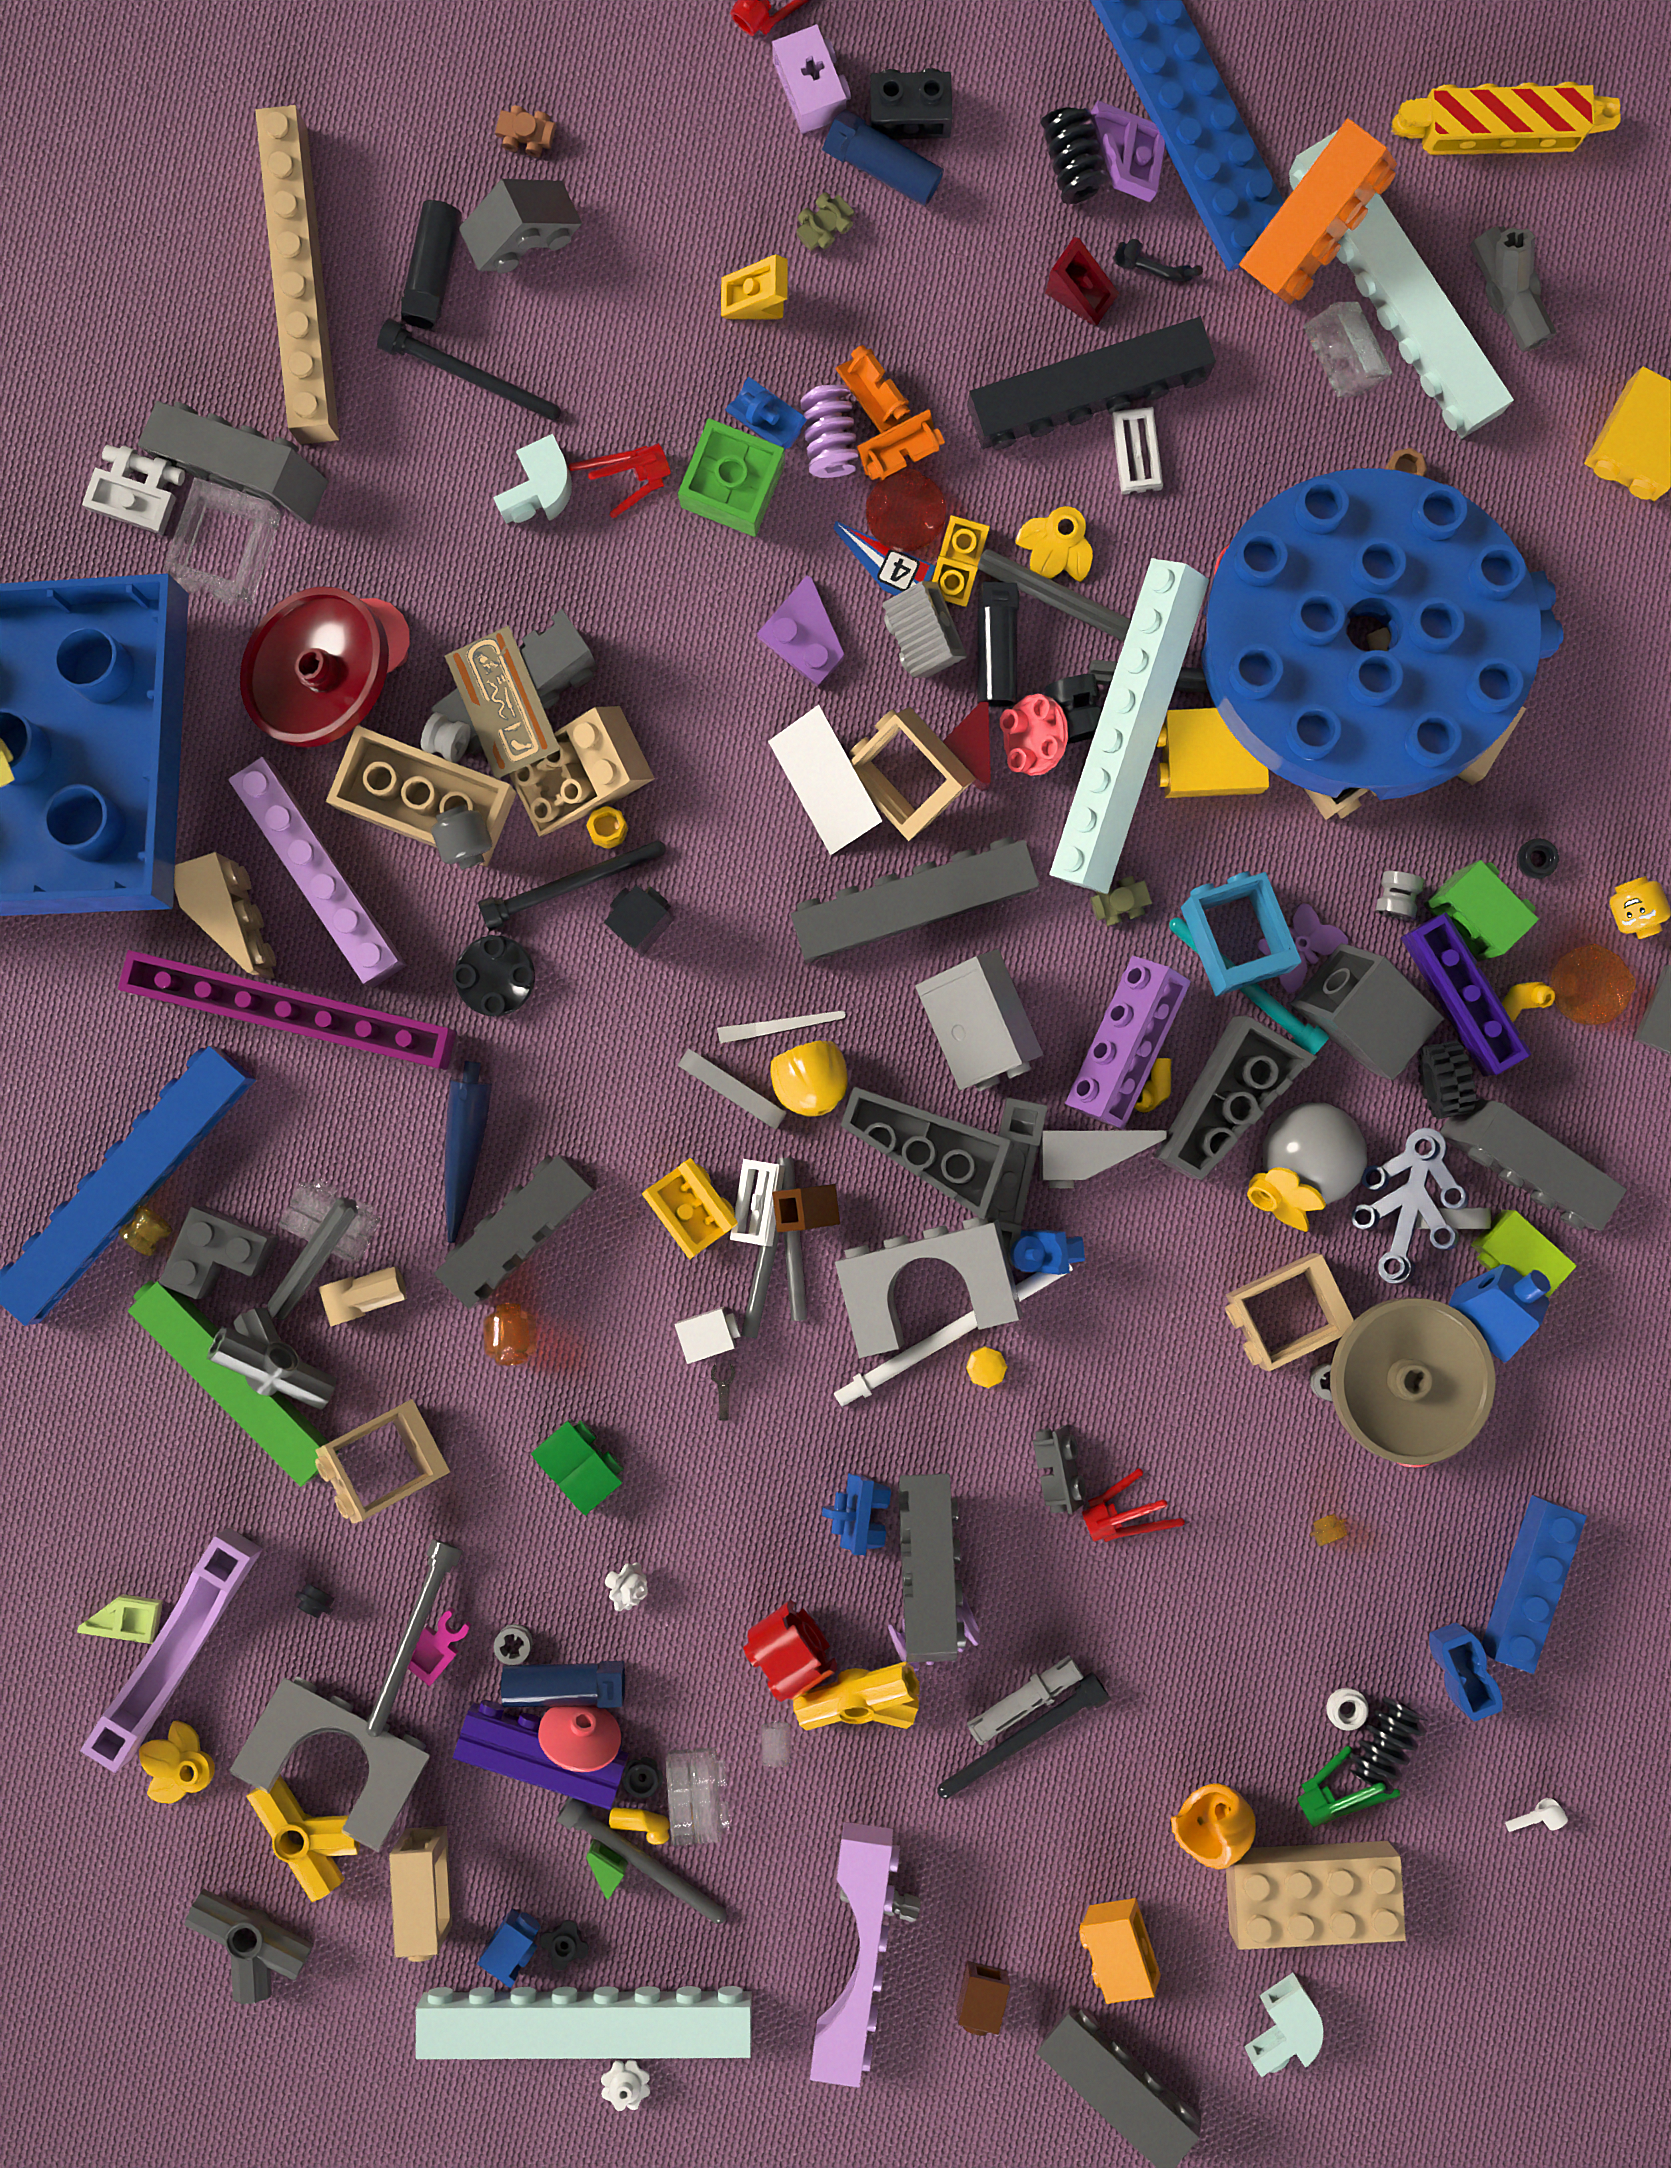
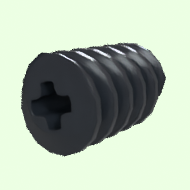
(1073, 152)
(1388, 1744)

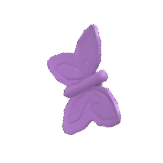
(1307, 937)

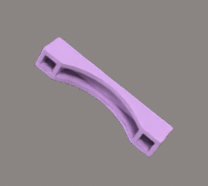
(316, 873)
(173, 1651)
(842, 2030)

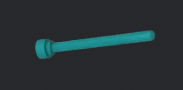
(1305, 1036)

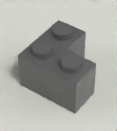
(517, 218)
(208, 1244)

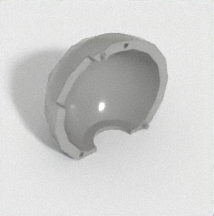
(1319, 1146)

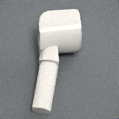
(1545, 1810)

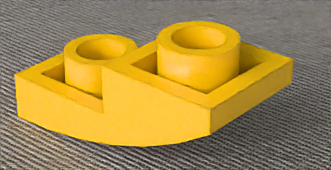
(960, 559)

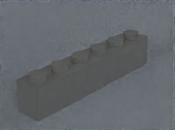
(915, 900)

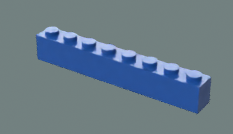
(123, 1183)

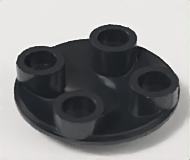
(494, 975)

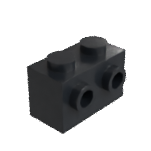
(911, 104)
(639, 917)

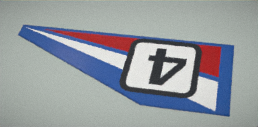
(889, 568)

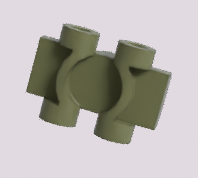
(823, 225)
(1128, 898)

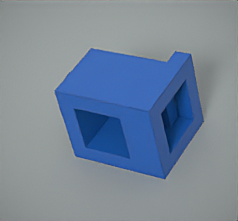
(510, 1947)

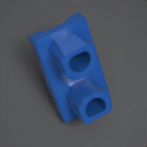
(766, 414)
(1046, 1251)
(853, 1512)

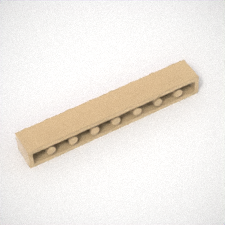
(297, 275)

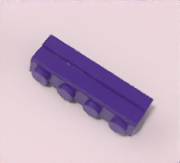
(1465, 995)
(513, 1749)

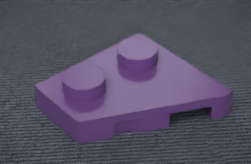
(1130, 150)
(804, 634)

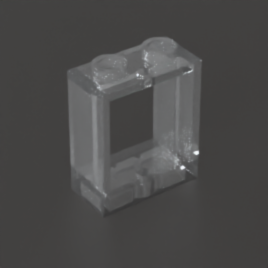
(265, 519)

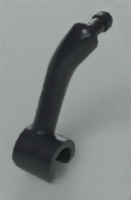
(1128, 257)

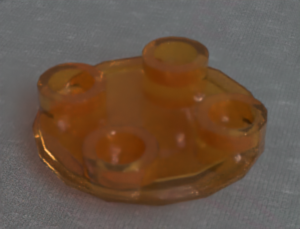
(1591, 985)

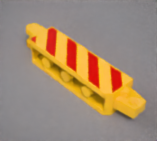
(1506, 118)

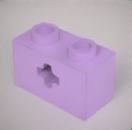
(796, 61)

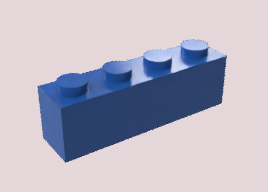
(1533, 1583)

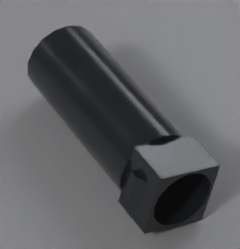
(430, 264)
(997, 643)

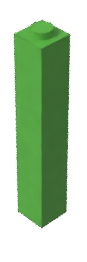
(267, 1419)

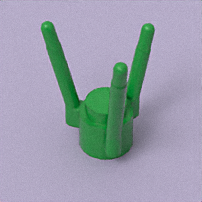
(1322, 1806)

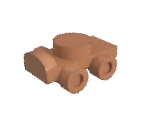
(524, 128)

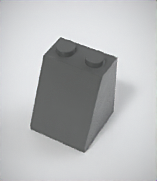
(1368, 1009)

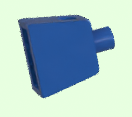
(1504, 1307)

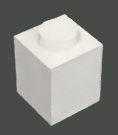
(707, 1334)

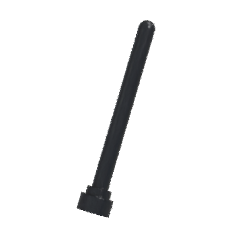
(396, 339)
(498, 910)
(1088, 1694)

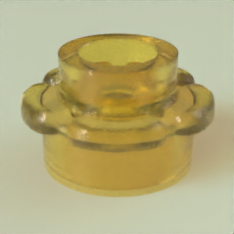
(1329, 1529)

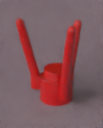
(754, 14)
(647, 464)
(1105, 1522)

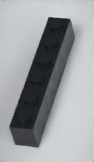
(1091, 384)

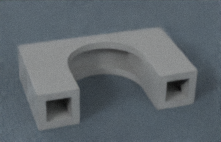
(974, 1251)
(298, 1714)

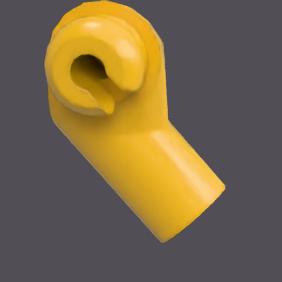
(1527, 996)
(1157, 1088)
(641, 1820)

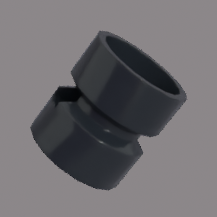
(1084, 693)

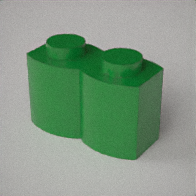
(579, 1465)

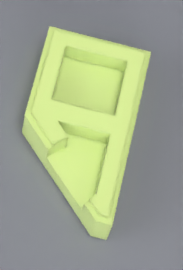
(126, 1619)

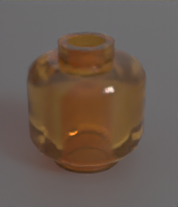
(510, 1335)

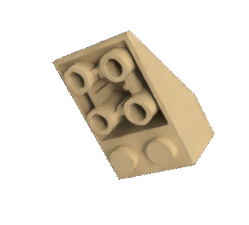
(591, 770)
(217, 899)

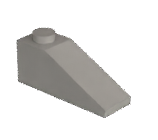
(1081, 1154)

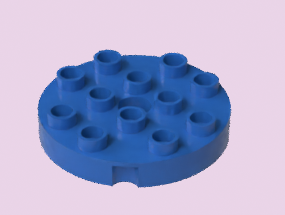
(1421, 566)

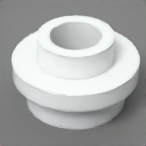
(1356, 1717)

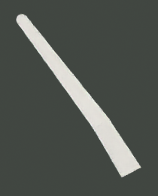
(744, 1031)

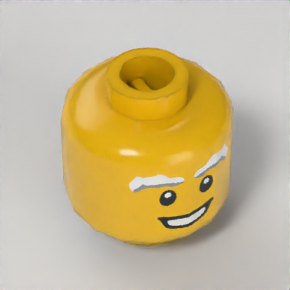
(1640, 907)

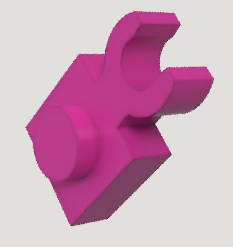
(434, 1649)

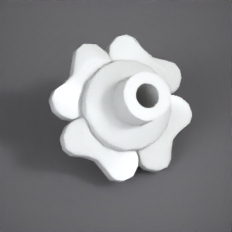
(627, 1586)
(625, 2085)

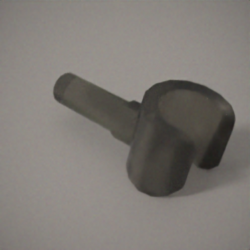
(723, 1391)

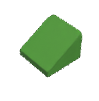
(606, 1866)

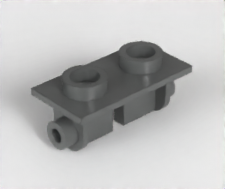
(1065, 1484)

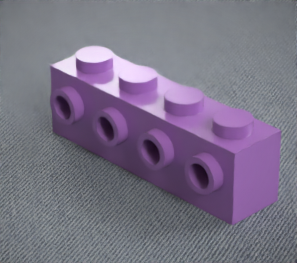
(1128, 1042)

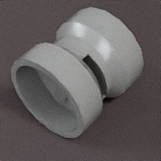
(1399, 895)

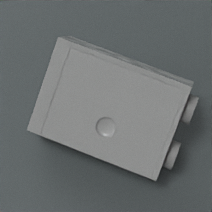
(979, 1021)

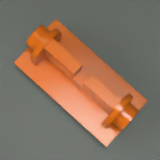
(877, 397)
(885, 452)

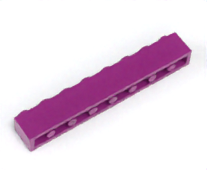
(287, 1010)

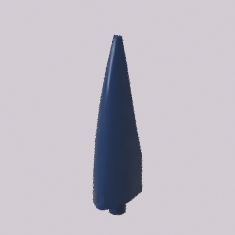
(463, 1141)

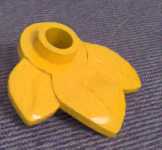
(1056, 551)
(1285, 1196)
(171, 1762)

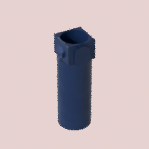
(882, 158)
(564, 1685)

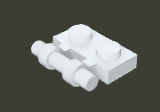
(129, 500)

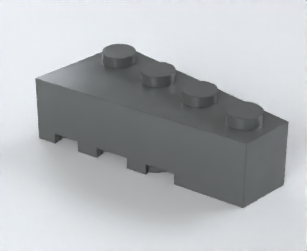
(234, 458)
(554, 662)
(1230, 1094)
(940, 1151)
(1536, 1163)
(515, 1232)
(928, 1568)
(1121, 2089)

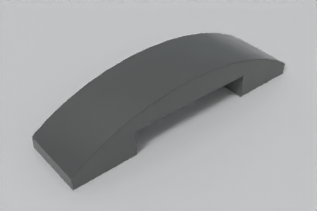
(1023, 1125)

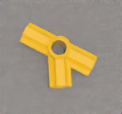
(862, 1696)
(321, 1837)

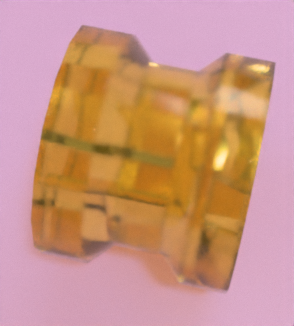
(145, 1230)

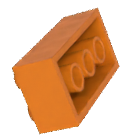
(1320, 212)

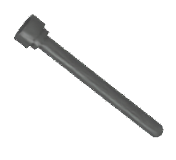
(441, 1559)
(578, 1815)

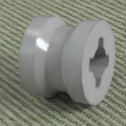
(445, 737)

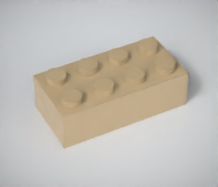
(410, 787)
(1316, 1895)

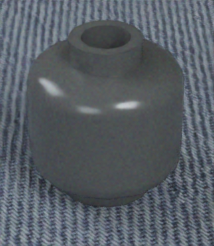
(461, 837)

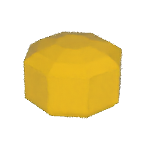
(607, 827)
(986, 1366)

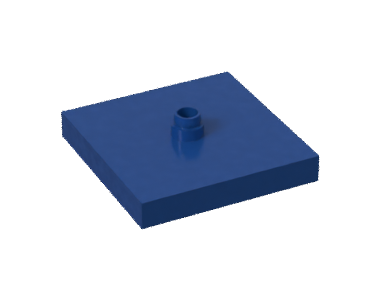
(93, 742)

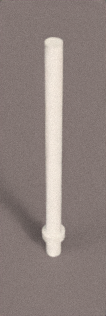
(867, 1382)

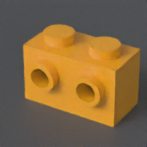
(1120, 1951)

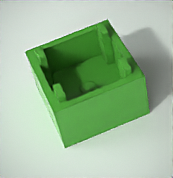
(731, 477)
(1483, 910)

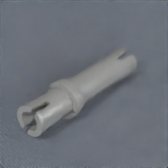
(1026, 1699)

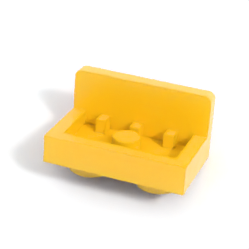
(690, 1207)

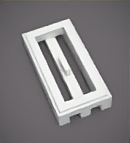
(1141, 484)
(763, 1215)

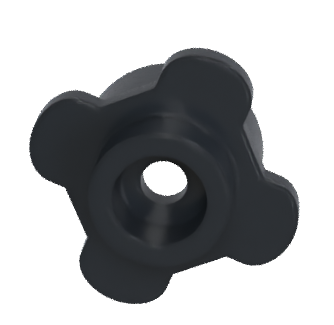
(567, 1932)

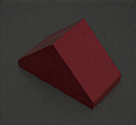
(1081, 283)
(972, 744)

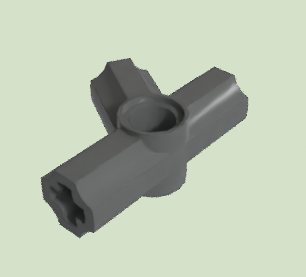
(1513, 283)
(269, 1362)
(250, 1960)

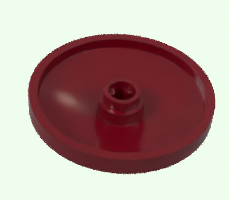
(314, 667)

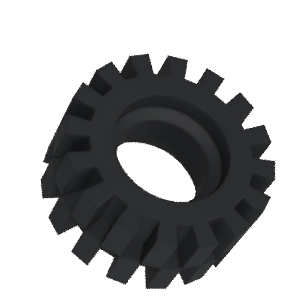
(1446, 1079)

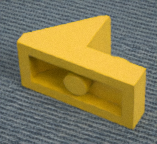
(756, 290)

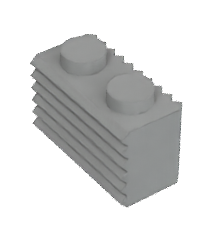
(923, 630)

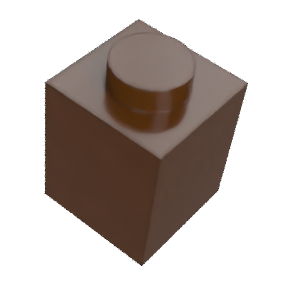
(806, 1208)
(982, 1999)

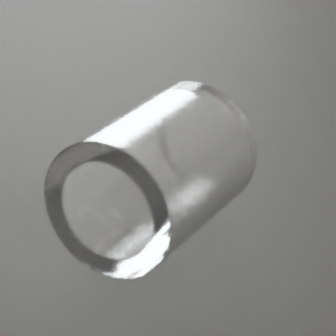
(776, 1744)

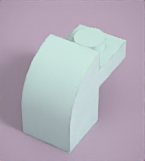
(547, 485)
(1296, 2028)

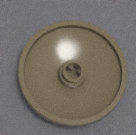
(1412, 1380)

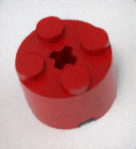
(789, 1652)

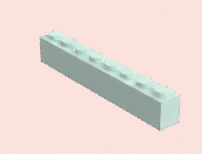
(1417, 313)
(1129, 725)
(584, 2023)

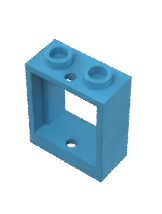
(1271, 920)

